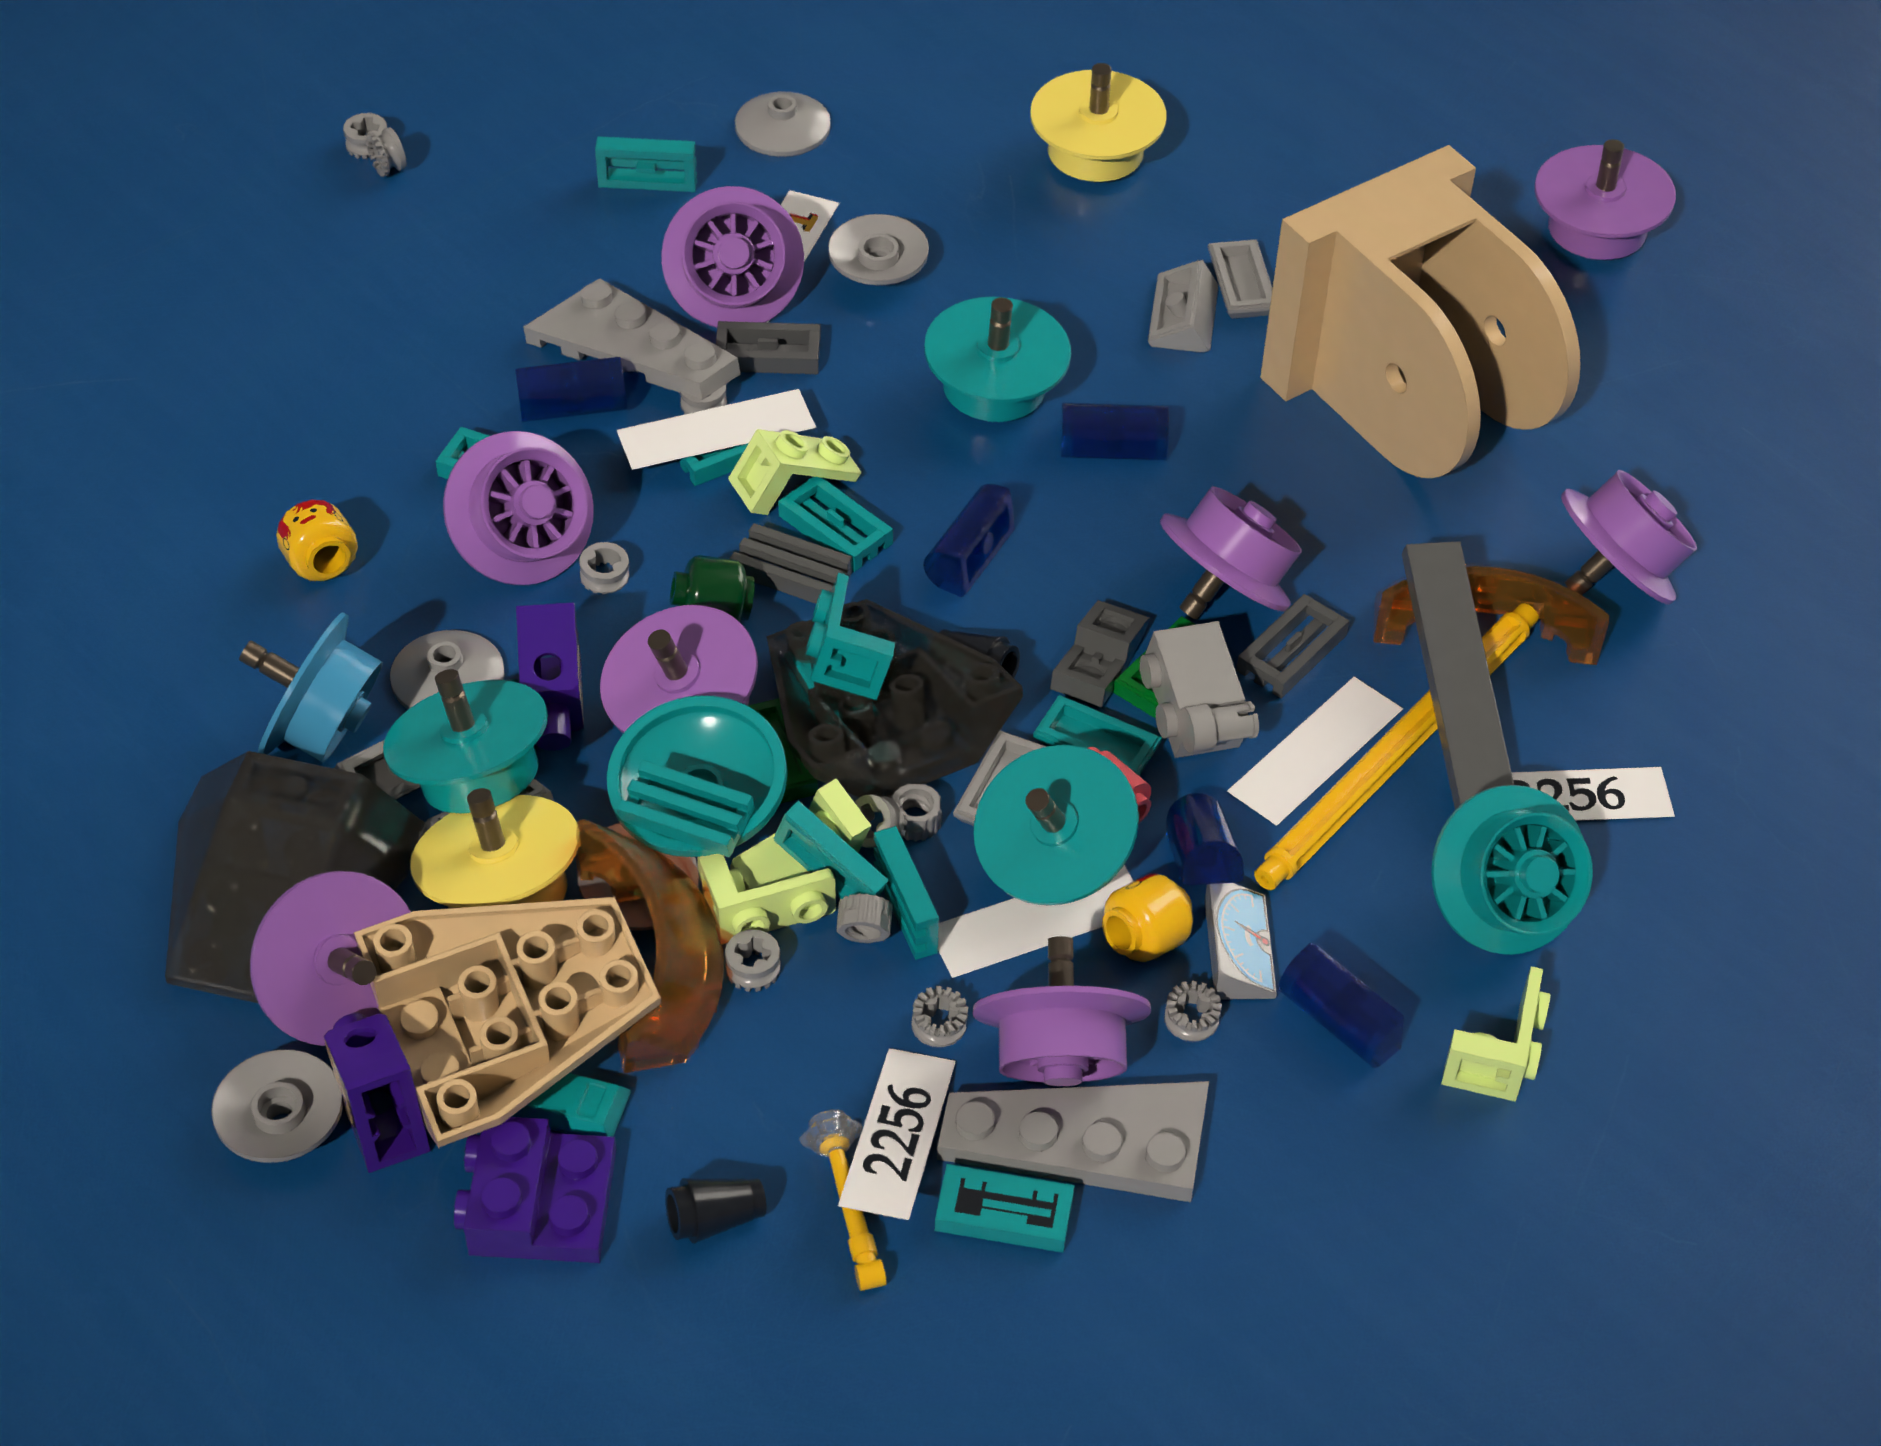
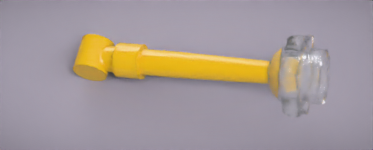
(831, 1136)

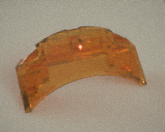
(1500, 591)
(687, 944)

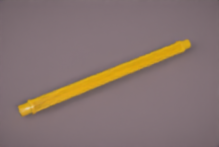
(1379, 763)

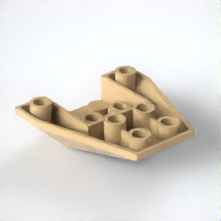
(503, 1001)

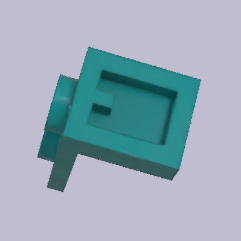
(842, 655)

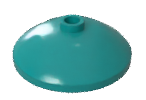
(709, 741)

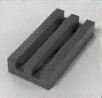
(771, 346)
(794, 557)
(1252, 657)

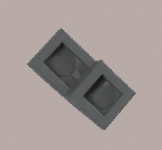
(1100, 653)

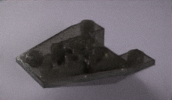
(931, 715)
(254, 836)

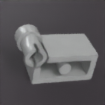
(1197, 690)

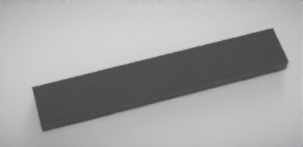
(1456, 669)

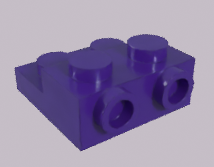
(535, 1192)

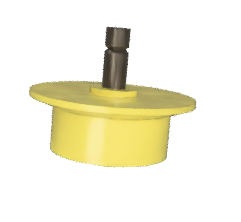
(1097, 122)
(497, 853)

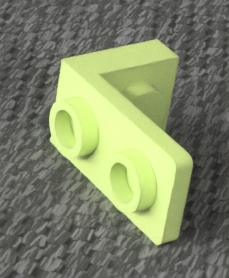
(775, 456)
(770, 863)
(765, 907)
(1497, 1066)

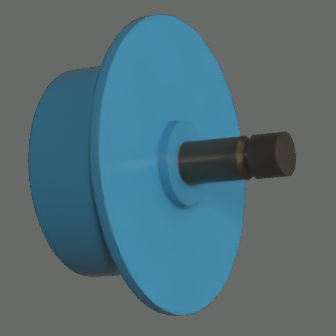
(321, 696)

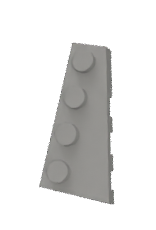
(613, 324)
(1093, 1136)

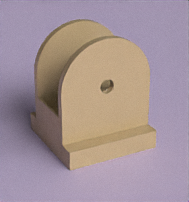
(1395, 312)

